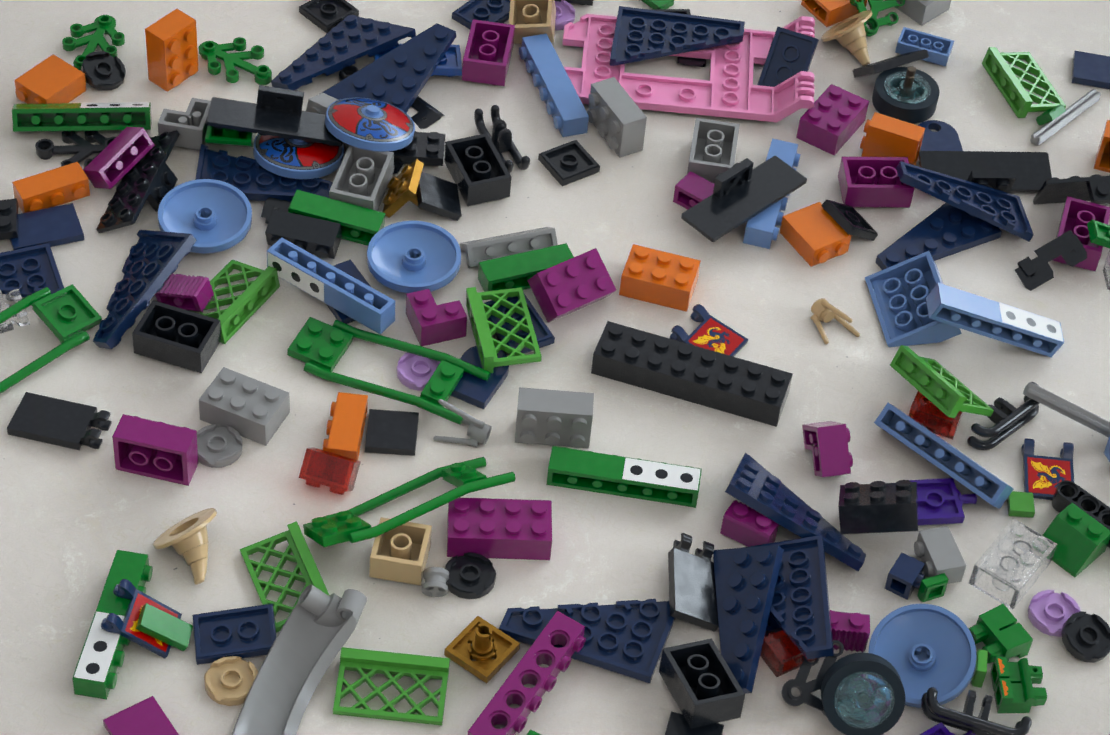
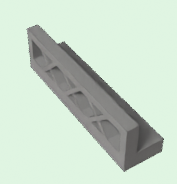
(508, 244)

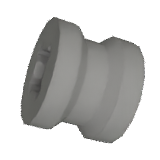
(435, 582)

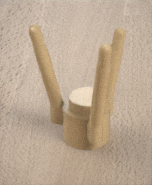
(825, 312)

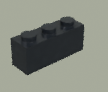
(308, 233)

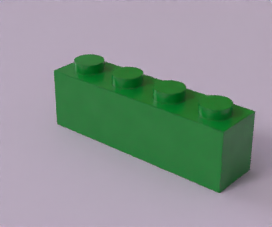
(356, 222)
(517, 269)

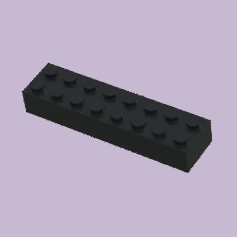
(691, 373)

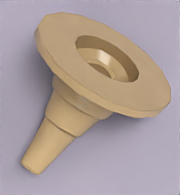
(852, 35)
(191, 540)

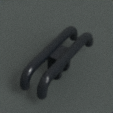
(501, 138)
(1007, 421)
(966, 721)

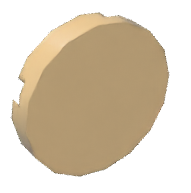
(229, 680)

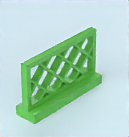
(1013, 87)
(242, 305)
(488, 346)
(938, 384)
(301, 556)
(392, 664)

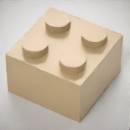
(532, 18)
(401, 553)

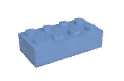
(937, 47)

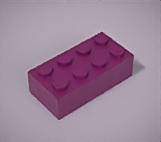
(500, 528)

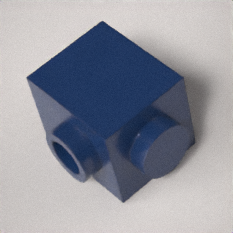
(905, 576)

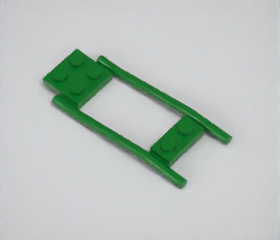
(64, 314)
(324, 345)
(349, 527)

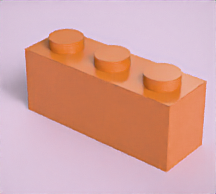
(51, 188)
(347, 425)

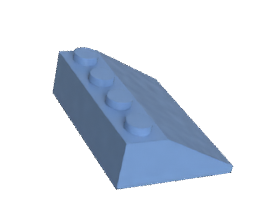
(901, 302)

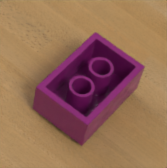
(488, 52)
(832, 119)
(873, 182)
(1075, 218)
(571, 285)
(155, 449)

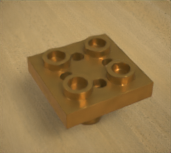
(403, 188)
(481, 635)

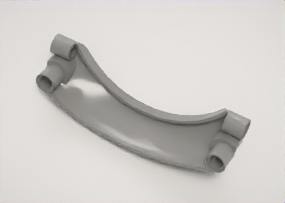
(298, 661)

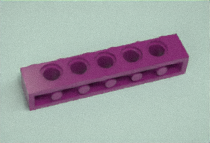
(560, 631)

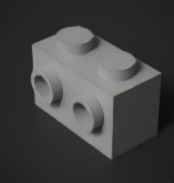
(940, 554)

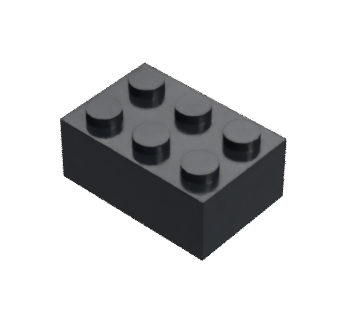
(477, 169)
(177, 336)
(878, 507)
(701, 683)

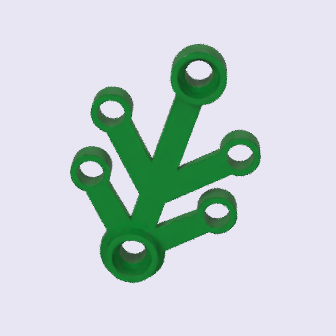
(877, 6)
(102, 25)
(211, 50)

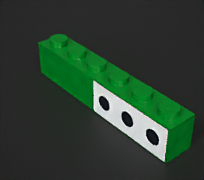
(81, 116)
(624, 476)
(103, 649)

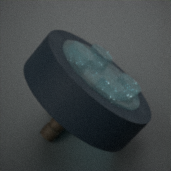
(906, 94)
(862, 695)

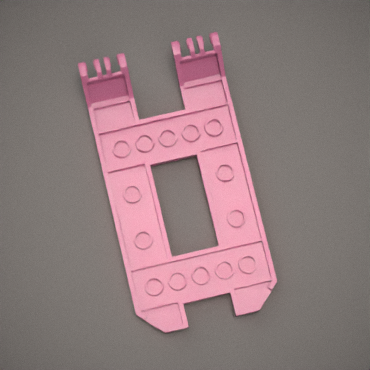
(730, 84)

